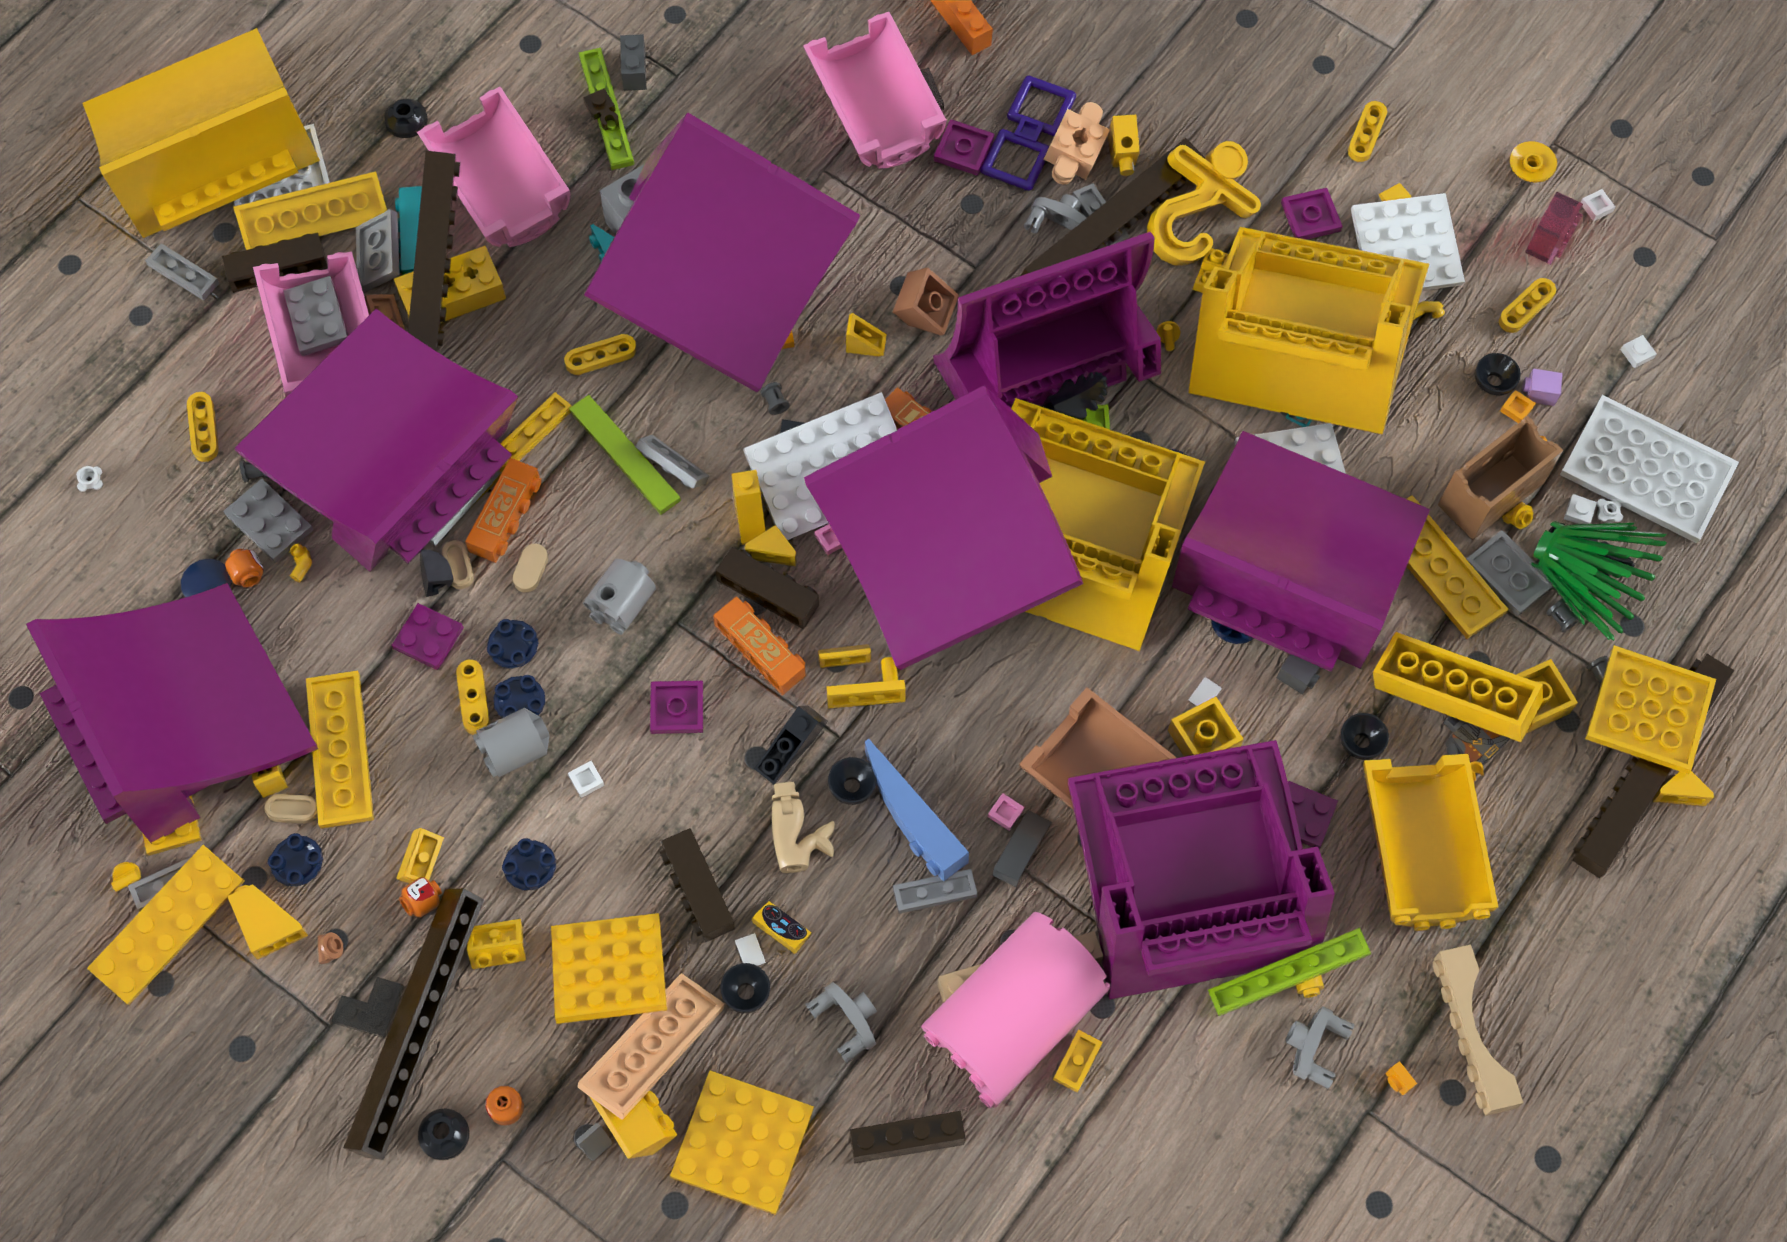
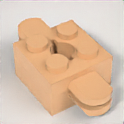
(1077, 143)

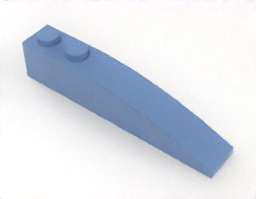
(916, 820)

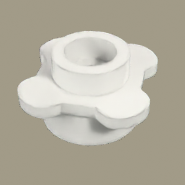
(89, 472)
(1606, 516)

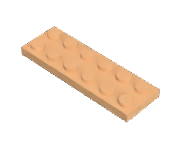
(650, 1047)

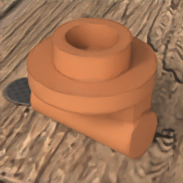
(329, 947)

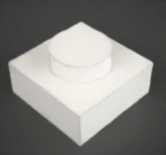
(1597, 205)
(1638, 351)
(1580, 510)
(586, 779)

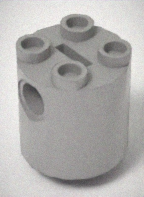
(620, 594)
(512, 741)

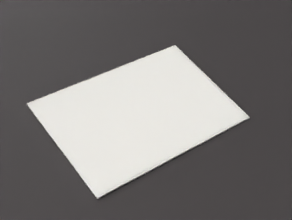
(1204, 692)
(750, 950)

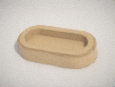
(460, 563)
(530, 568)
(291, 808)

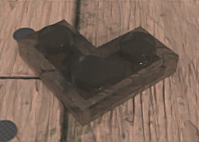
(371, 1016)

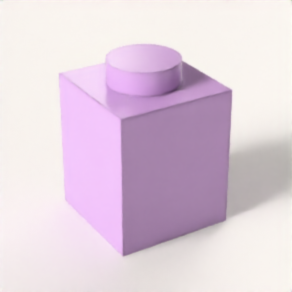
(1543, 386)

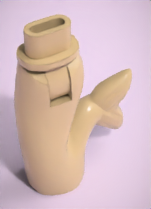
(786, 826)

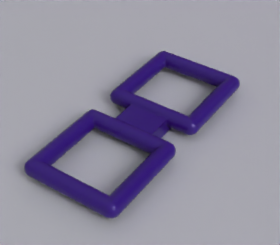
(1027, 133)

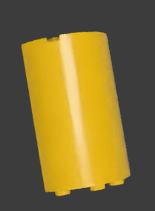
(1430, 842)

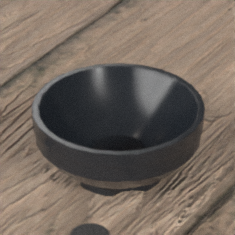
(405, 125)
(1501, 366)
(1371, 728)
(854, 769)
(742, 975)
(452, 1144)

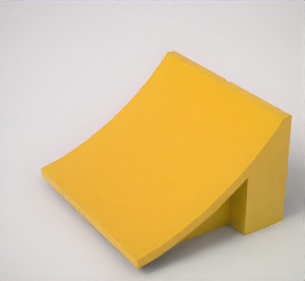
(198, 134)
(1306, 329)
(1120, 516)

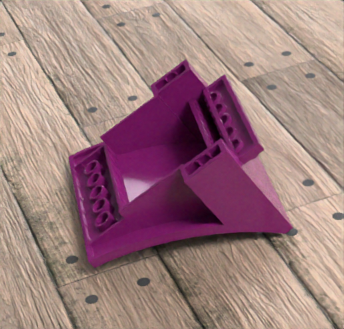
(719, 251)
(1055, 326)
(384, 440)
(948, 524)
(1298, 554)
(166, 705)
(1198, 868)

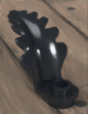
(1075, 397)

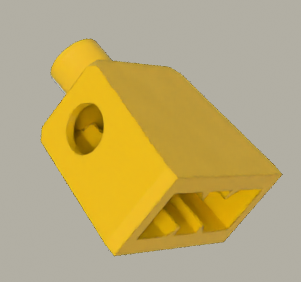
(1124, 143)

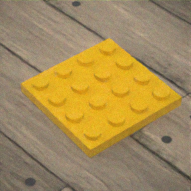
(1651, 709)
(608, 968)
(742, 1142)

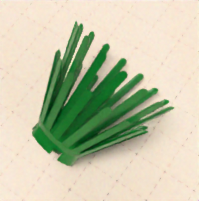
(1574, 563)

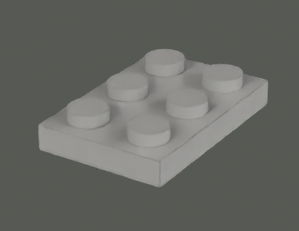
(377, 250)
(316, 315)
(268, 520)
(1509, 573)

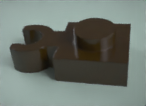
(601, 107)

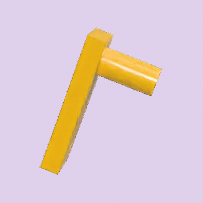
(873, 693)

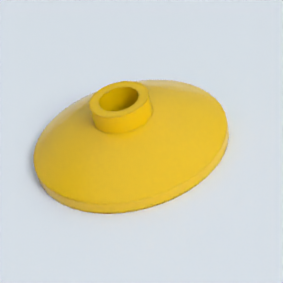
(1534, 154)

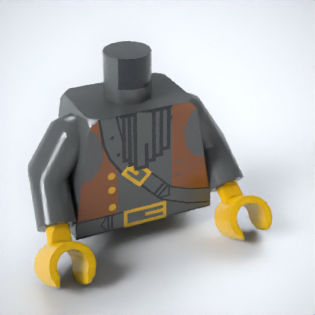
(1474, 741)

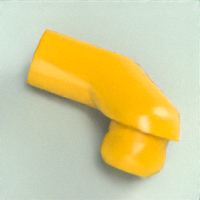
(1434, 307)
(302, 560)

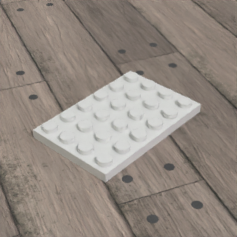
(796, 453)
(1649, 468)

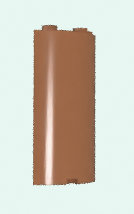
(1090, 742)

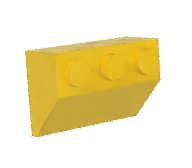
(642, 1129)

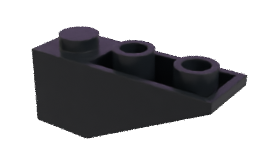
(791, 743)

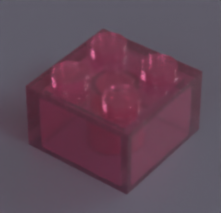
(1555, 228)

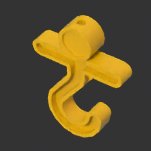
(1215, 186)

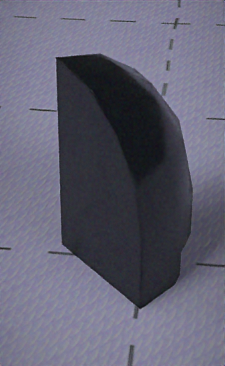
(434, 572)

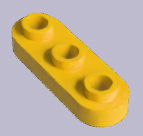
(1370, 125)
(1532, 299)
(608, 347)
(197, 420)
(472, 706)

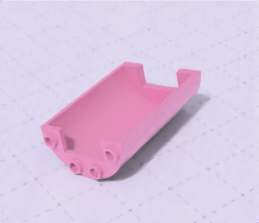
(879, 94)
(503, 172)
(291, 364)
(1017, 1006)

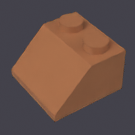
(925, 301)

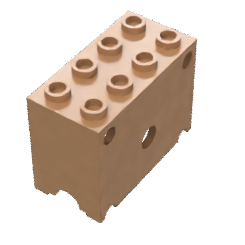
(1499, 478)

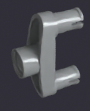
(1062, 212)
(855, 1009)
(1306, 1040)

